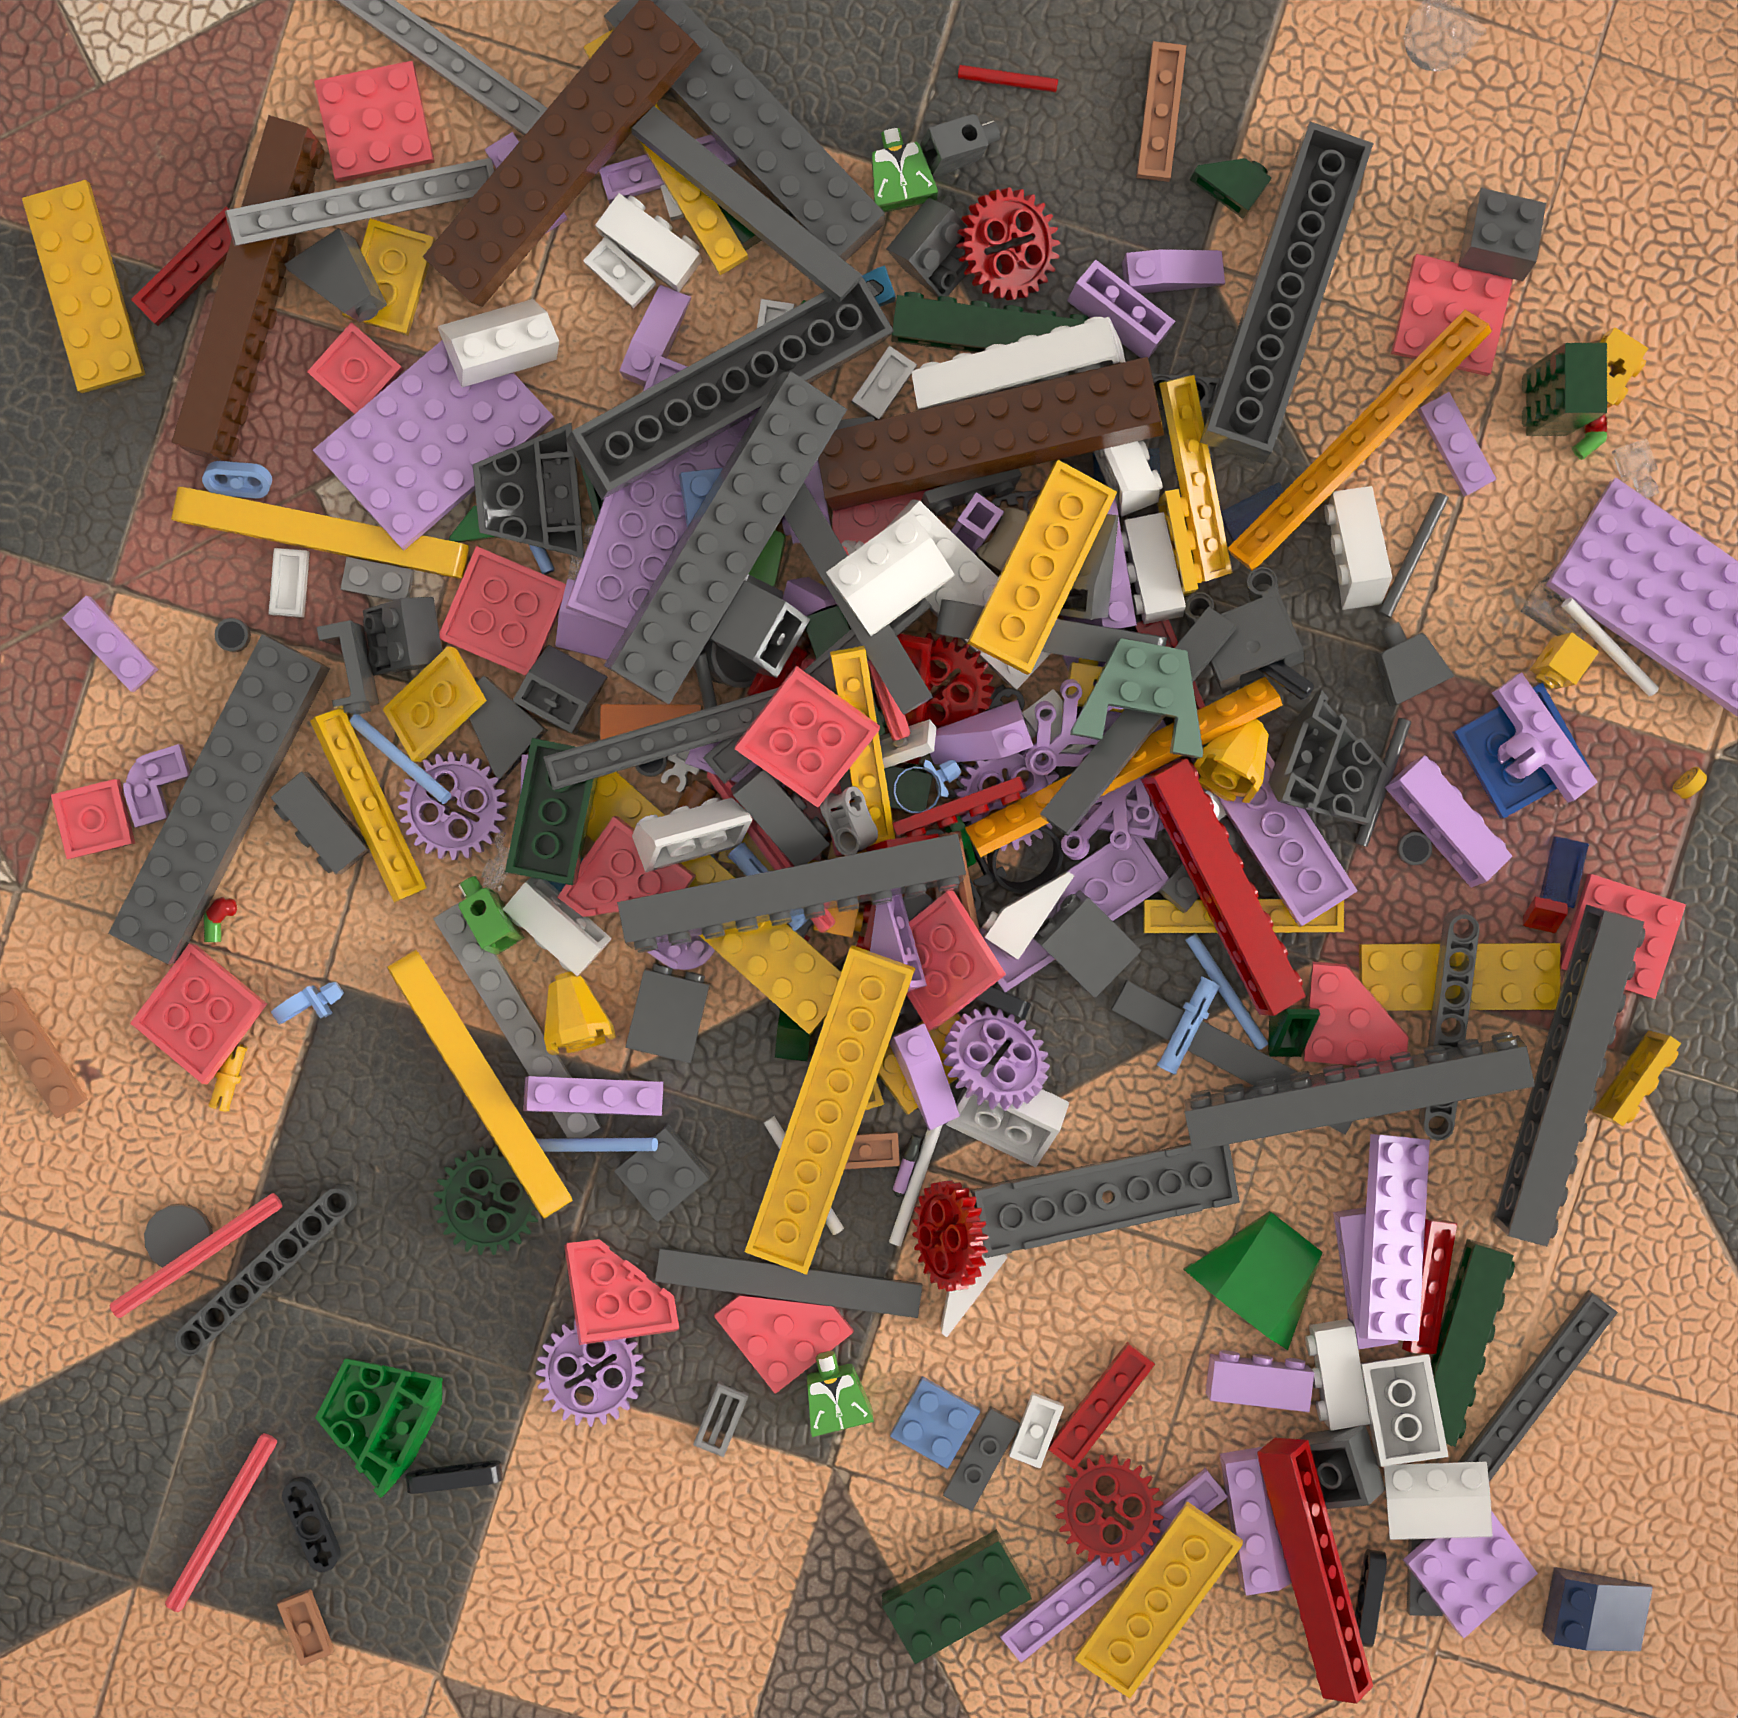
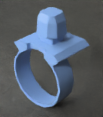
(947, 772)
(309, 996)

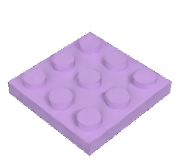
(1470, 1575)

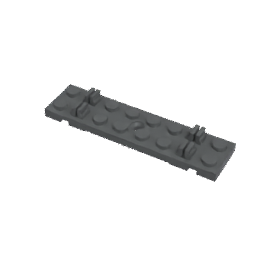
(1071, 1204)

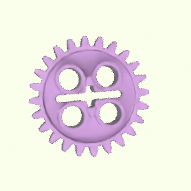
(993, 767)
(440, 832)
(1019, 1067)
(606, 1396)

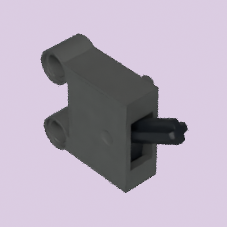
(1262, 640)

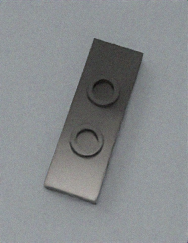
(981, 1458)

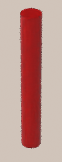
(1007, 78)

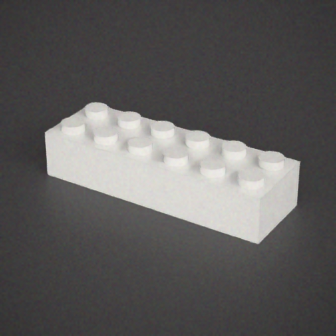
(1019, 364)
(971, 582)

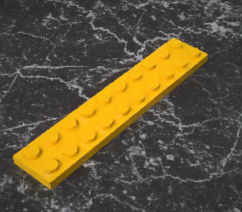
(770, 957)
(829, 1109)

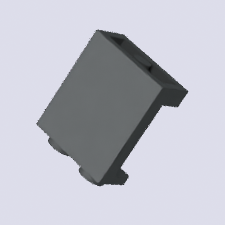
(357, 665)
(1086, 943)
(668, 1013)

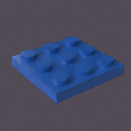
(1481, 744)

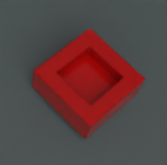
(1545, 914)

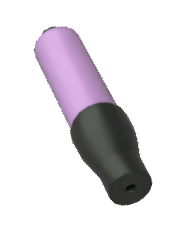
(909, 1157)

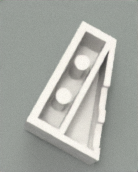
(1358, 547)

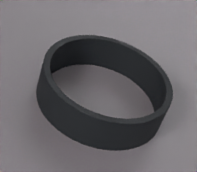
(1048, 874)

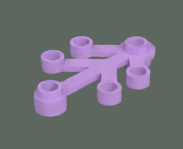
(1059, 743)
(1115, 803)

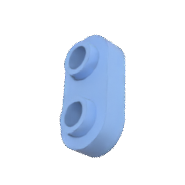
(240, 479)

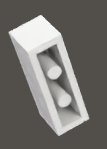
(649, 241)
(1152, 569)
(556, 926)
(1338, 1374)

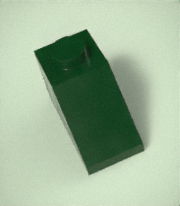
(1233, 183)

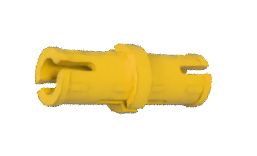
(227, 1078)

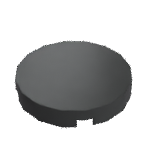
(175, 1232)

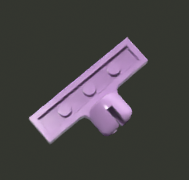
(1539, 741)

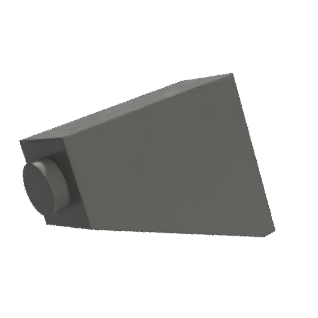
(340, 275)
(503, 728)

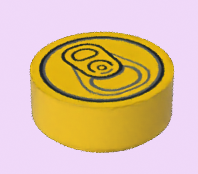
(1690, 783)

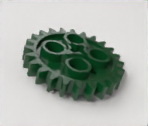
(476, 1229)

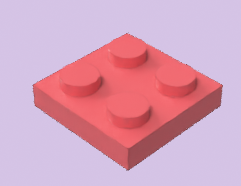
(355, 369)
(93, 819)

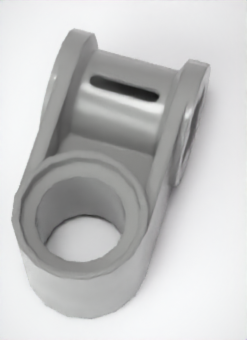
(850, 822)

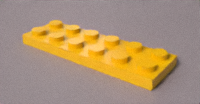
(83, 286)
(1042, 567)
(1504, 975)
(1158, 1599)

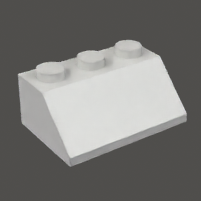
(500, 342)
(1129, 474)
(890, 573)
(690, 833)
(1017, 1132)
(1403, 1410)
(1438, 1500)

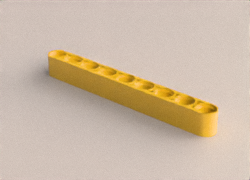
(316, 532)
(479, 1084)

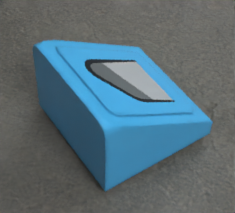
(880, 285)

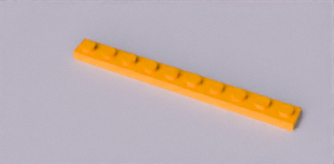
(1360, 439)
(1213, 720)

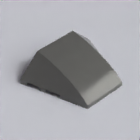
(532, 494)
(1327, 766)

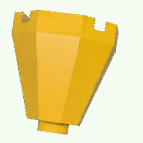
(1235, 762)
(574, 1016)

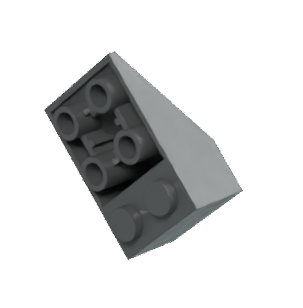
(1092, 588)

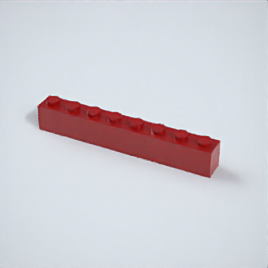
(1224, 887)
(1315, 1569)

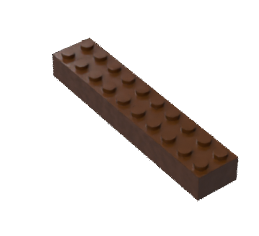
(562, 152)
(246, 300)
(991, 434)

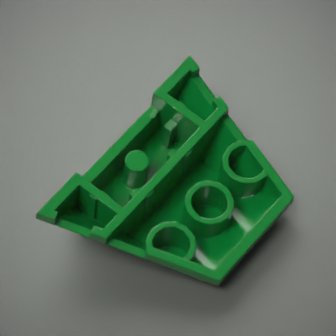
(1262, 1275)
(380, 1417)

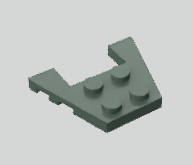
(1148, 681)

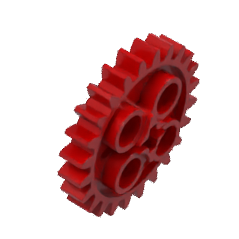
(1000, 213)
(956, 703)
(950, 1236)
(1091, 1534)

